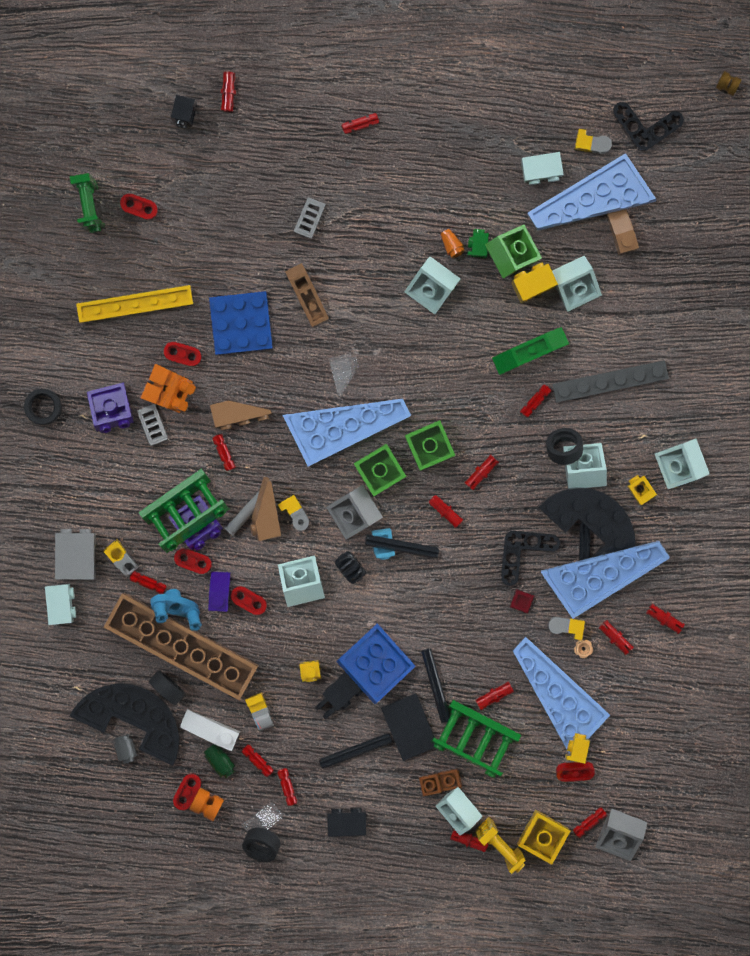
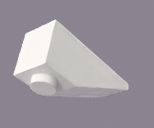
(210, 730)

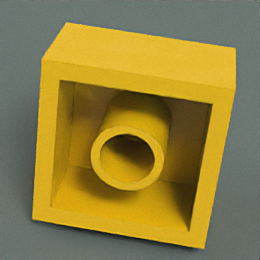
(534, 283)
(543, 837)

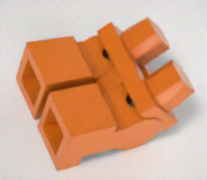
(175, 391)

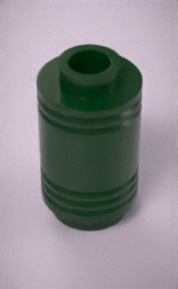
(219, 761)

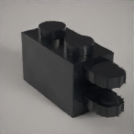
(339, 694)

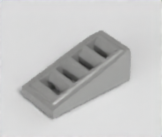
(302, 232)
(164, 436)

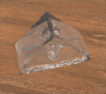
(264, 818)

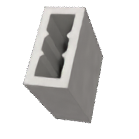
(75, 554)

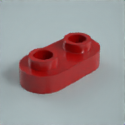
(139, 206)
(183, 353)
(193, 561)
(248, 601)
(575, 771)
(187, 791)

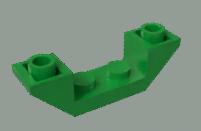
(530, 350)

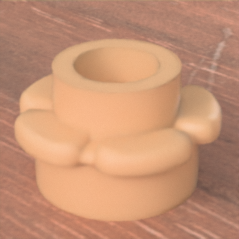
(588, 649)

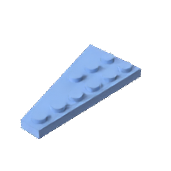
(604, 191)
(334, 429)
(596, 578)
(563, 700)

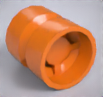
(206, 804)

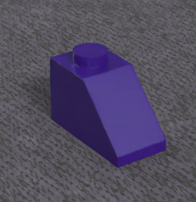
(219, 591)

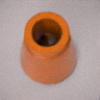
(452, 244)

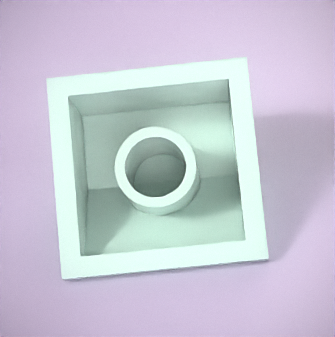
(576, 283)
(432, 285)
(682, 464)
(589, 469)
(301, 581)

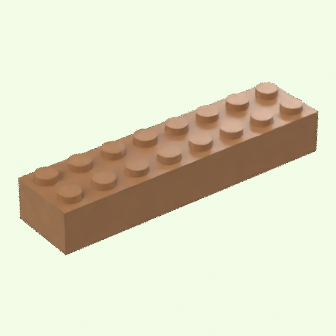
(181, 646)

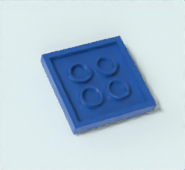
(240, 323)
(375, 663)

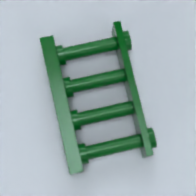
(85, 185)
(172, 498)
(491, 728)

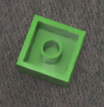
(513, 251)
(429, 445)
(380, 470)

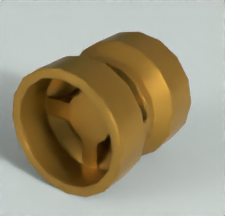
(724, 82)

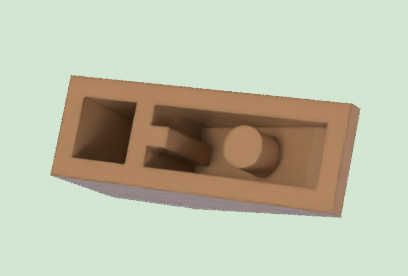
(622, 231)
(307, 295)
(265, 515)

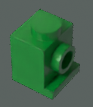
(477, 244)

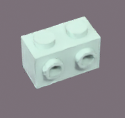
(542, 168)
(60, 604)
(459, 809)

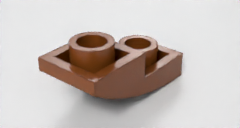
(440, 782)

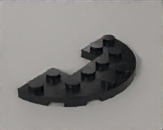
(596, 512)
(137, 707)

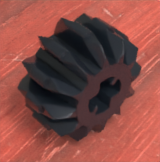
(350, 567)

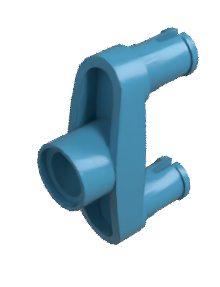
(174, 604)

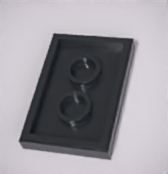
(408, 726)

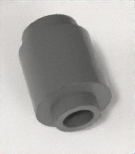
(125, 748)

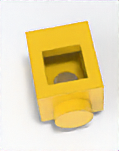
(647, 493)
(310, 671)
(578, 748)

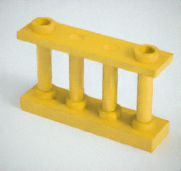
(488, 834)

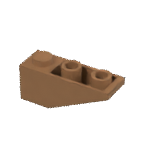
(232, 412)

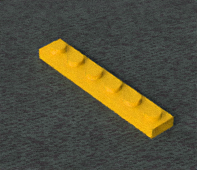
(134, 304)

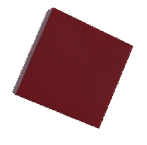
(521, 601)

